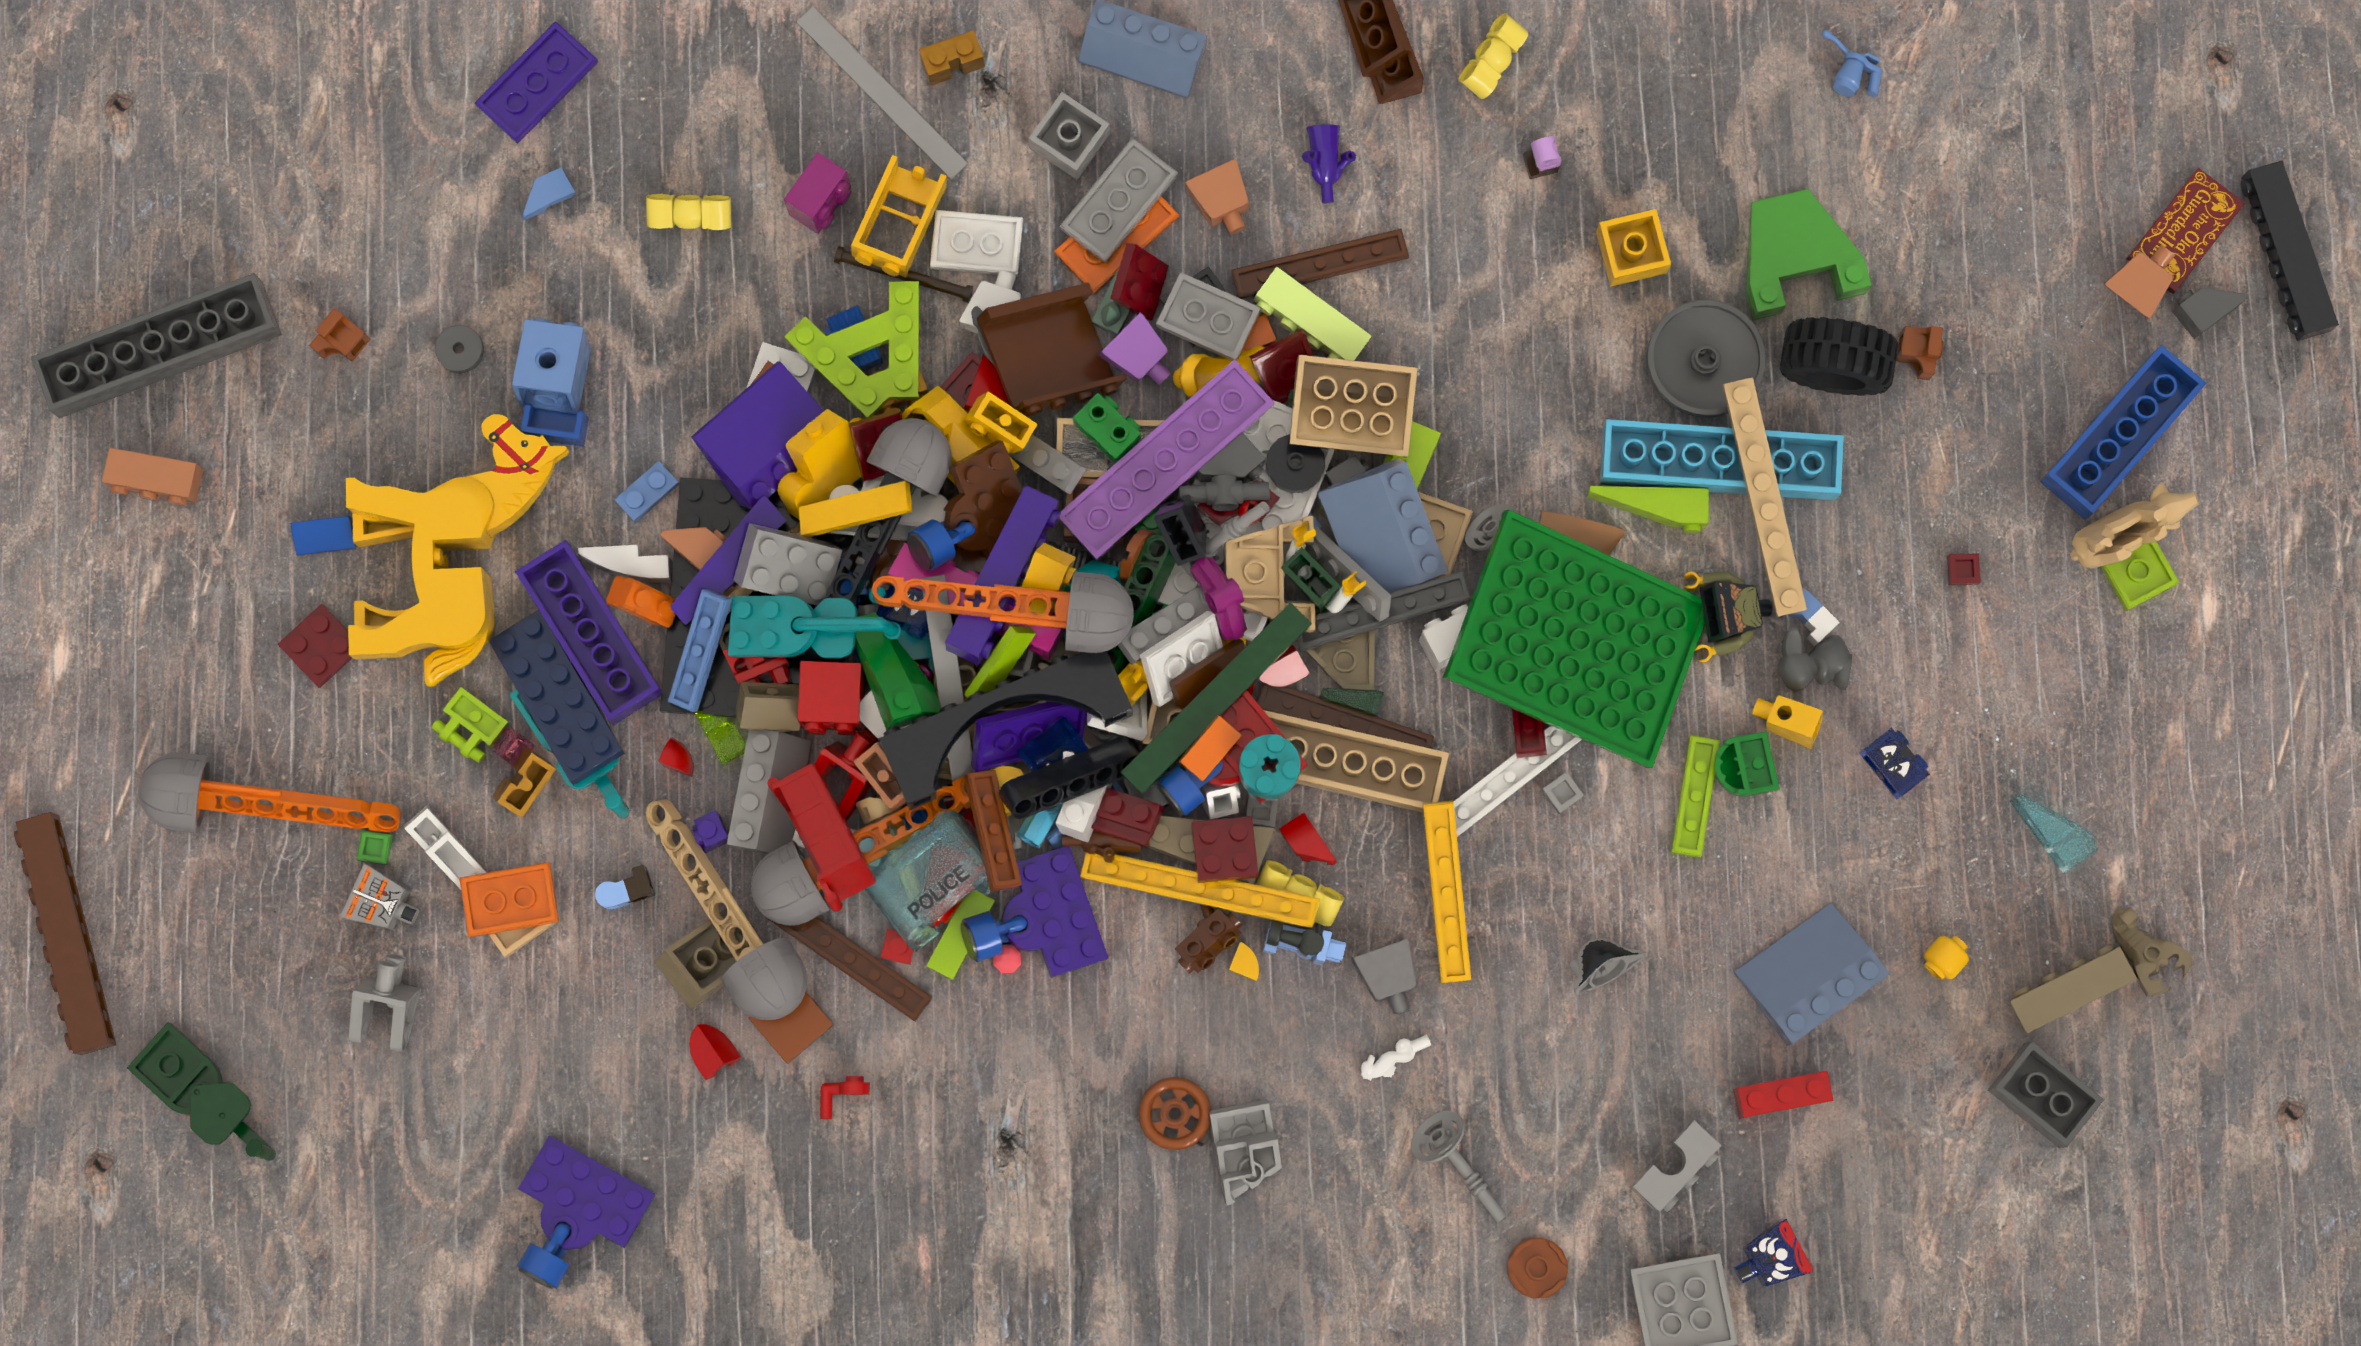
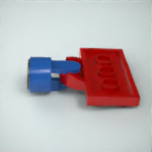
(1247, 718)

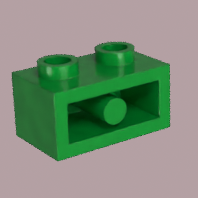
(1107, 427)

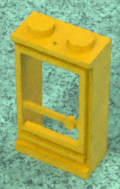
(909, 186)

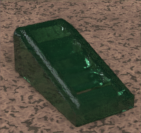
(1361, 700)

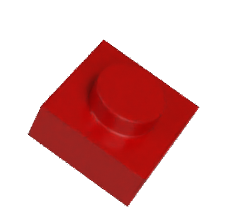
(896, 949)

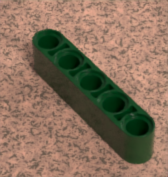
(1147, 593)

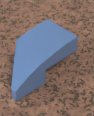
(547, 191)

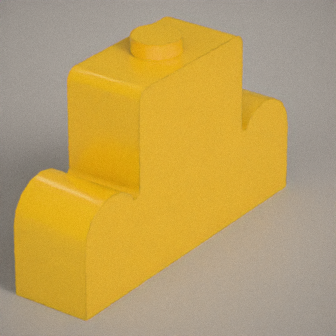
(822, 459)

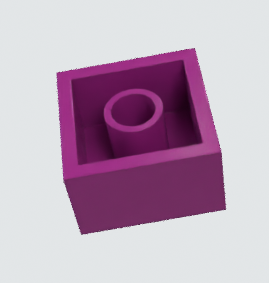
(818, 193)

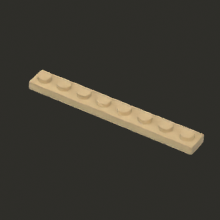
(1764, 497)

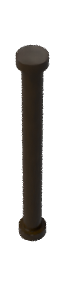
(924, 280)

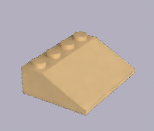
(1352, 405)

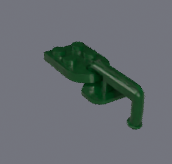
(195, 1087)

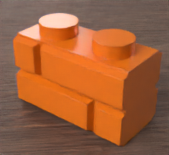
(641, 601)

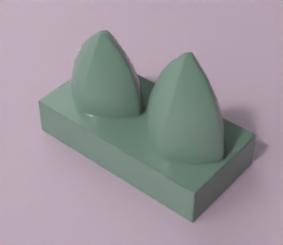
(1110, 315)

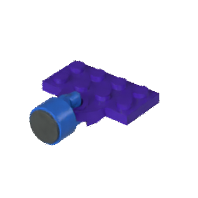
(1046, 916)
(579, 1204)

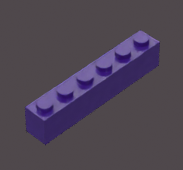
(1008, 566)

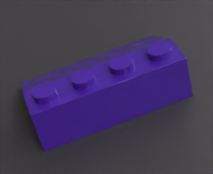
(751, 434)

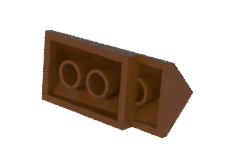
(1382, 48)

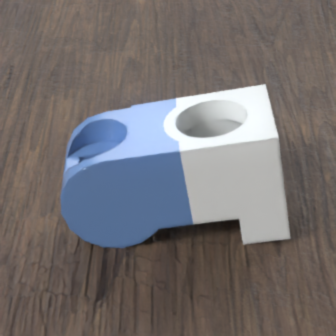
(1816, 619)

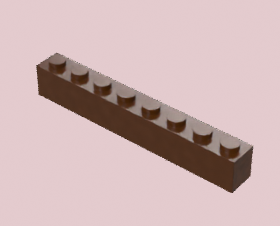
(65, 934)

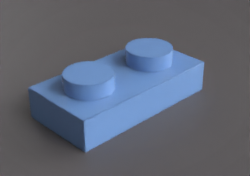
(647, 491)

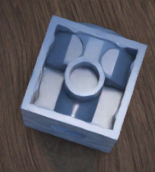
(551, 365)

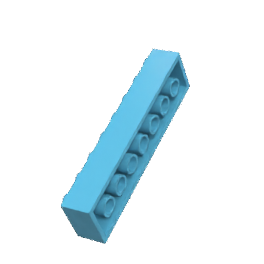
(1708, 458)

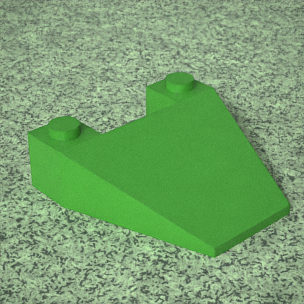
(1796, 239)

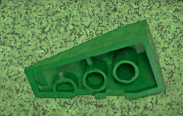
(895, 679)

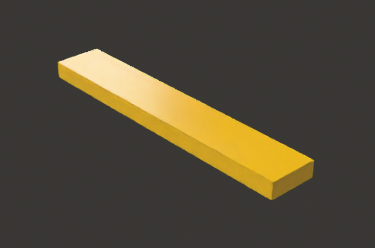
(1446, 891)

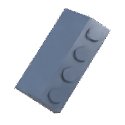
(1142, 48)

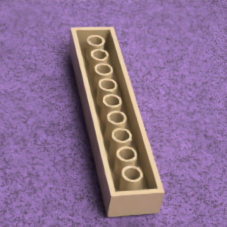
(1348, 760)

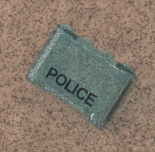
(929, 877)

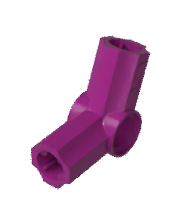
(1221, 596)

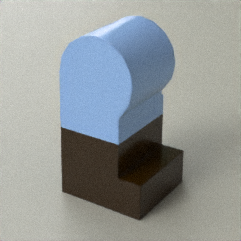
(626, 891)

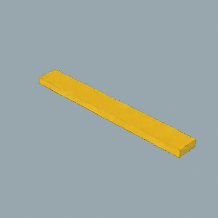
(1183, 885)

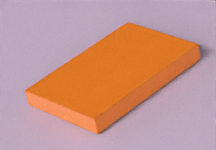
(509, 899)

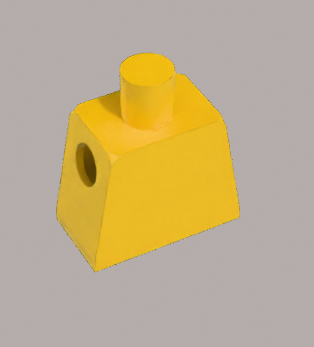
(1800, 727)

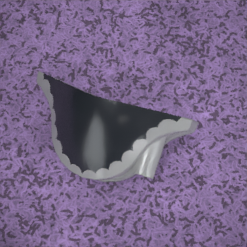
(1602, 962)

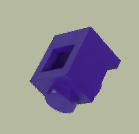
(710, 831)

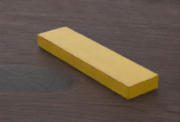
(855, 509)

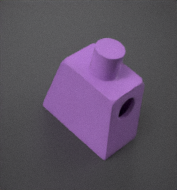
(1137, 351)

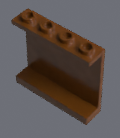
(1047, 350)

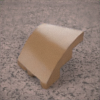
(1589, 532)

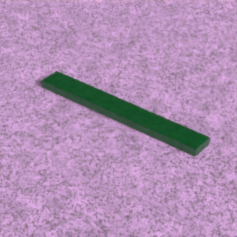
(1215, 698)

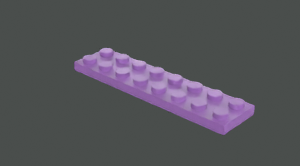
(1165, 460)

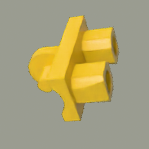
(1134, 681)

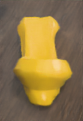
(1201, 368)

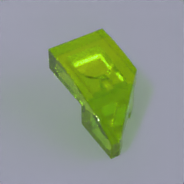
(722, 736)

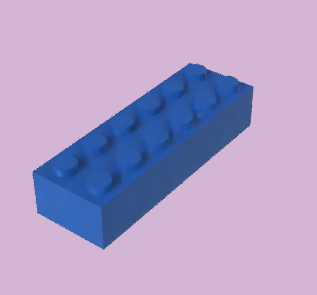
(2123, 432)

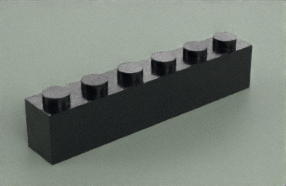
(2289, 251)

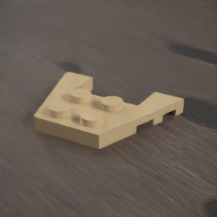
(1256, 567)

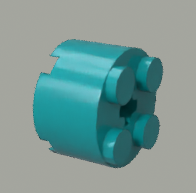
(1274, 750)

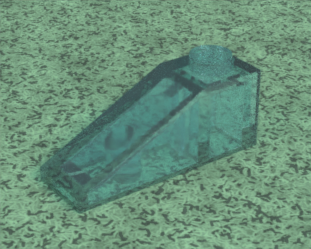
(2059, 836)

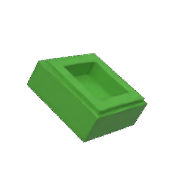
(374, 847)

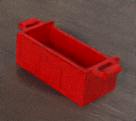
(824, 834)

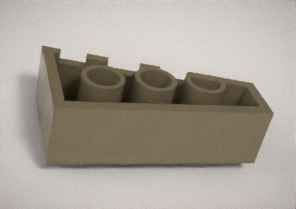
(1175, 840)
(2072, 989)

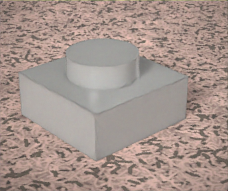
(1562, 792)

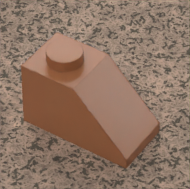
(694, 544)

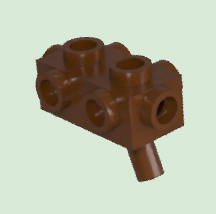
(1208, 939)

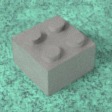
(1069, 135)

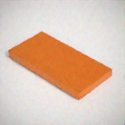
(1095, 272)

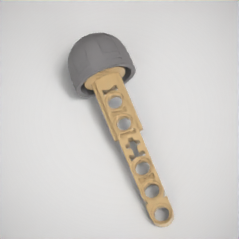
(767, 977)

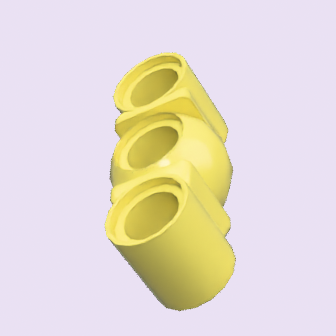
(1493, 56)
(688, 211)
(1279, 877)

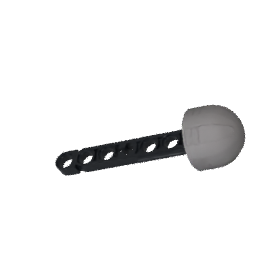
(907, 452)

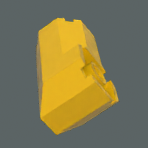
(948, 416)

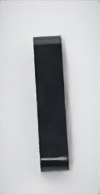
(1067, 778)

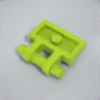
(474, 716)

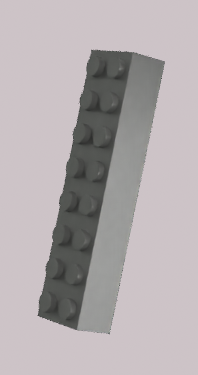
(156, 346)

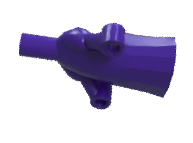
(1324, 158)

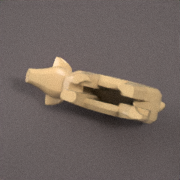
(2126, 529)

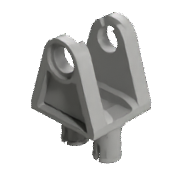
(390, 990)

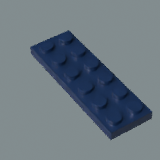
(556, 697)

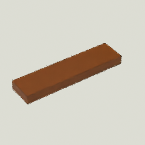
(992, 830)

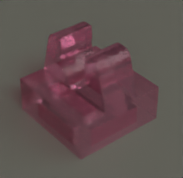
(512, 746)

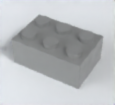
(786, 564)

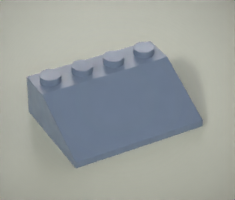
(1384, 526)
(1811, 974)

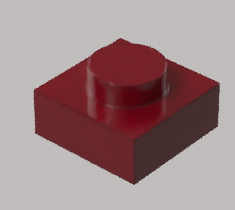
(1963, 569)

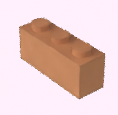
(152, 476)

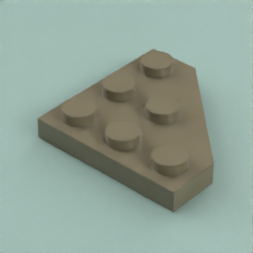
(1347, 661)

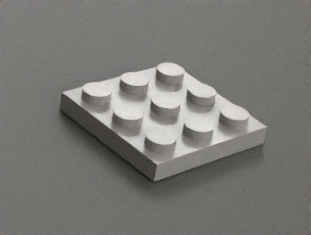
(1684, 1303)

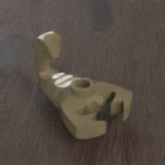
(2146, 951)

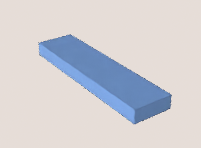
(699, 650)

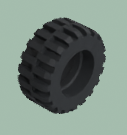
(1839, 356)

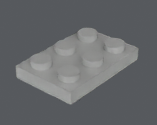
(1208, 317)

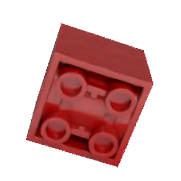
(831, 697)

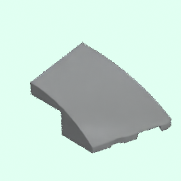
(1244, 1147)

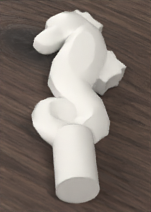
(1385, 1064)

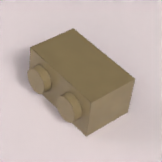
(768, 706)

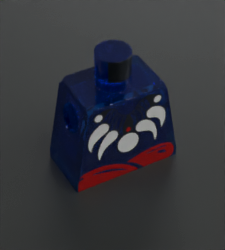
(1774, 1256)

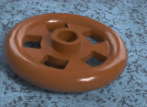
(1200, 1111)

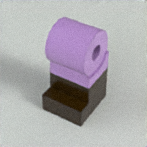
(1542, 158)

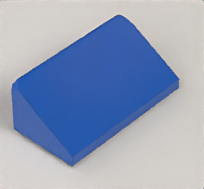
(323, 535)

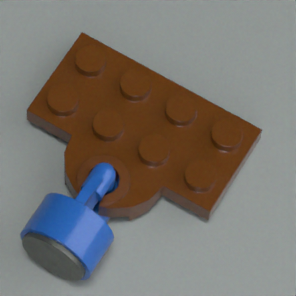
(974, 516)

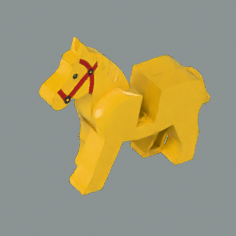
(461, 514)

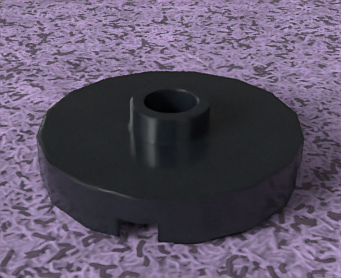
(1294, 478)

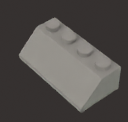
(758, 817)

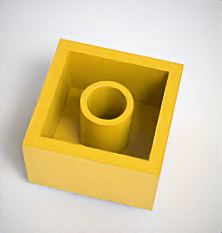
(1633, 247)

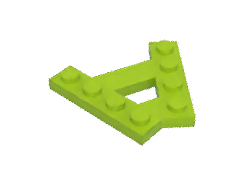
(832, 353)

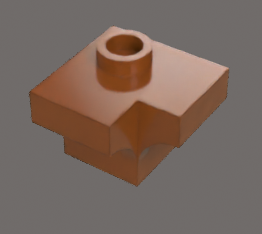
(339, 336)
(1921, 349)

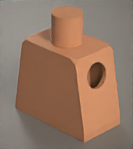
(1220, 196)
(2143, 280)

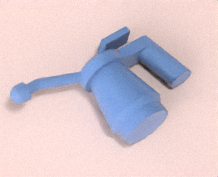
(1849, 76)

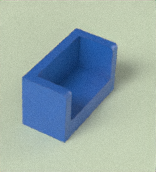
(555, 426)

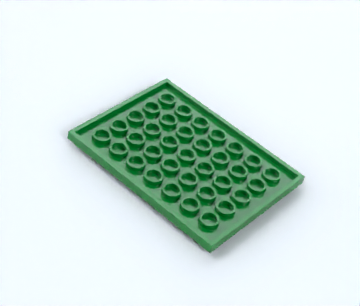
(1577, 639)

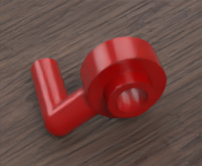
(853, 1086)

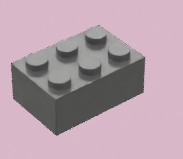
(2045, 1094)

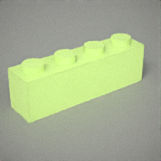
(1304, 310)

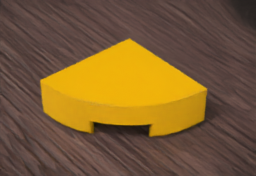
(1245, 963)

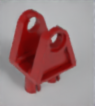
(845, 756)

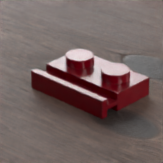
(1127, 817)

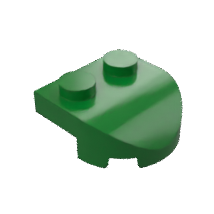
(1746, 765)

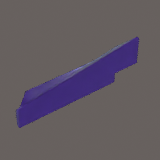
(721, 567)

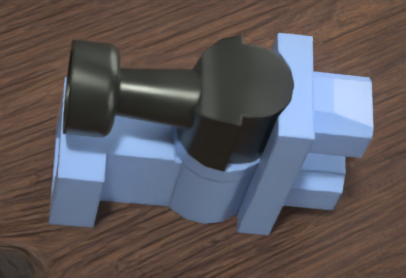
(1304, 942)

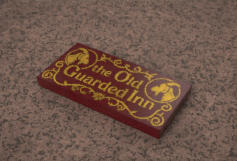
(2190, 225)

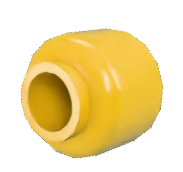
(1946, 957)

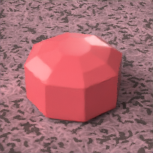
(1008, 961)

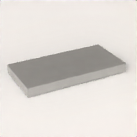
(1118, 200)

